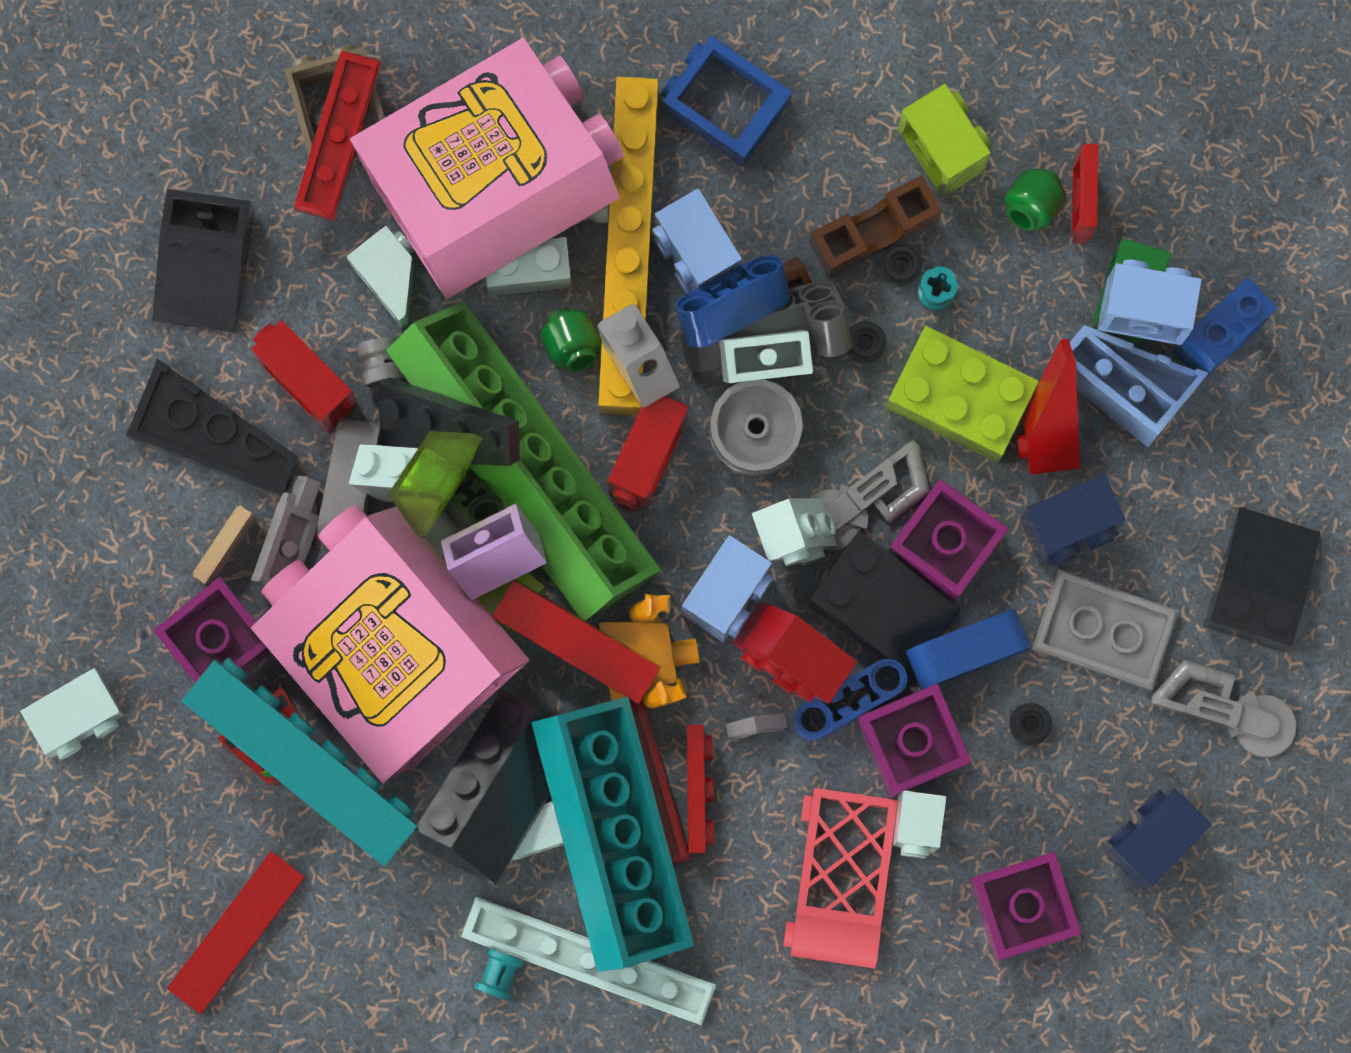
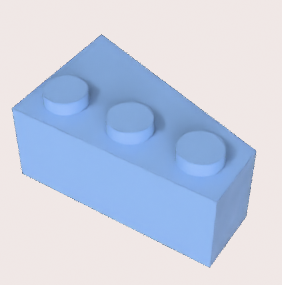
(1131, 384)

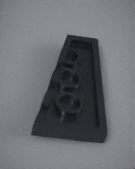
(411, 412)
(199, 429)

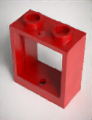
(303, 375)
(647, 453)

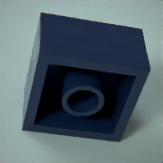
(1073, 520)
(1158, 838)

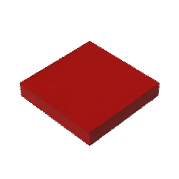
(1085, 194)

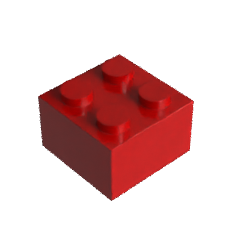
(793, 654)

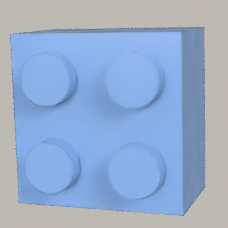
(694, 242)
(1149, 302)
(727, 589)

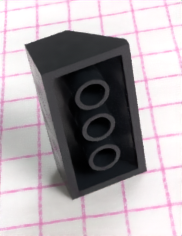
(489, 793)

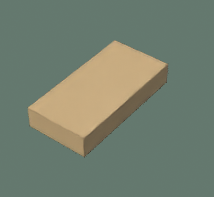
(223, 546)

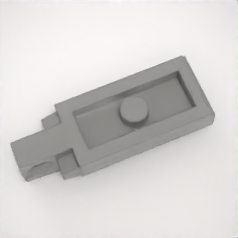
(290, 529)

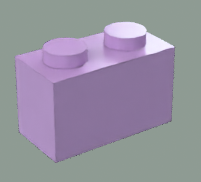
(493, 552)

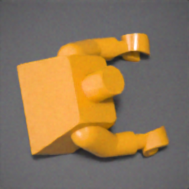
(653, 641)

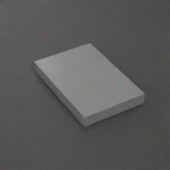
(1105, 630)

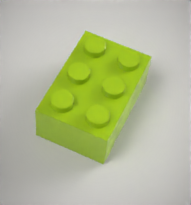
(961, 394)

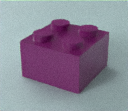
(947, 540)
(211, 628)
(913, 741)
(1024, 906)

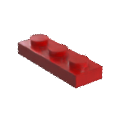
(698, 790)

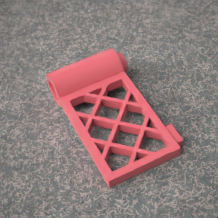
(831, 933)

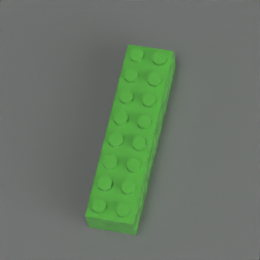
(582, 534)

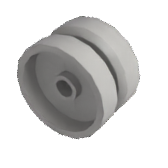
(769, 407)

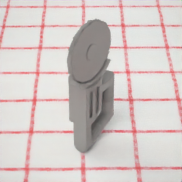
(850, 504)
(1260, 723)

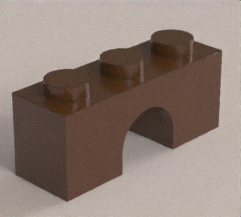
(890, 221)

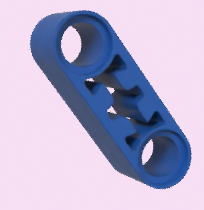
(733, 301)
(968, 649)
(863, 705)

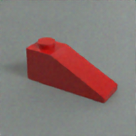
(1051, 417)

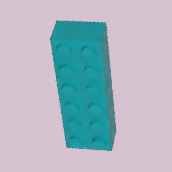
(299, 761)
(612, 835)

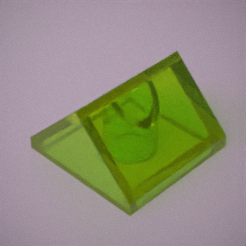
(433, 477)

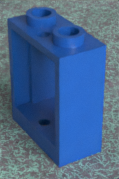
(760, 125)
(1226, 328)

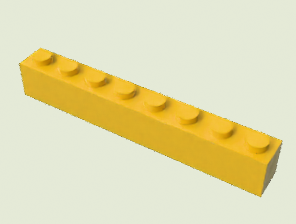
(629, 225)

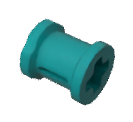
(929, 279)
(499, 974)

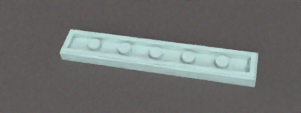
(572, 956)

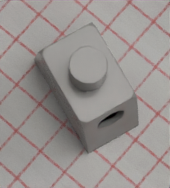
(629, 345)

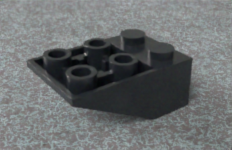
(202, 260)

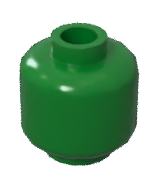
(1034, 199)
(570, 340)

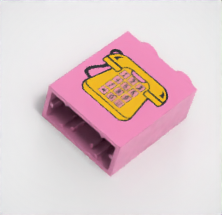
(490, 165)
(385, 640)

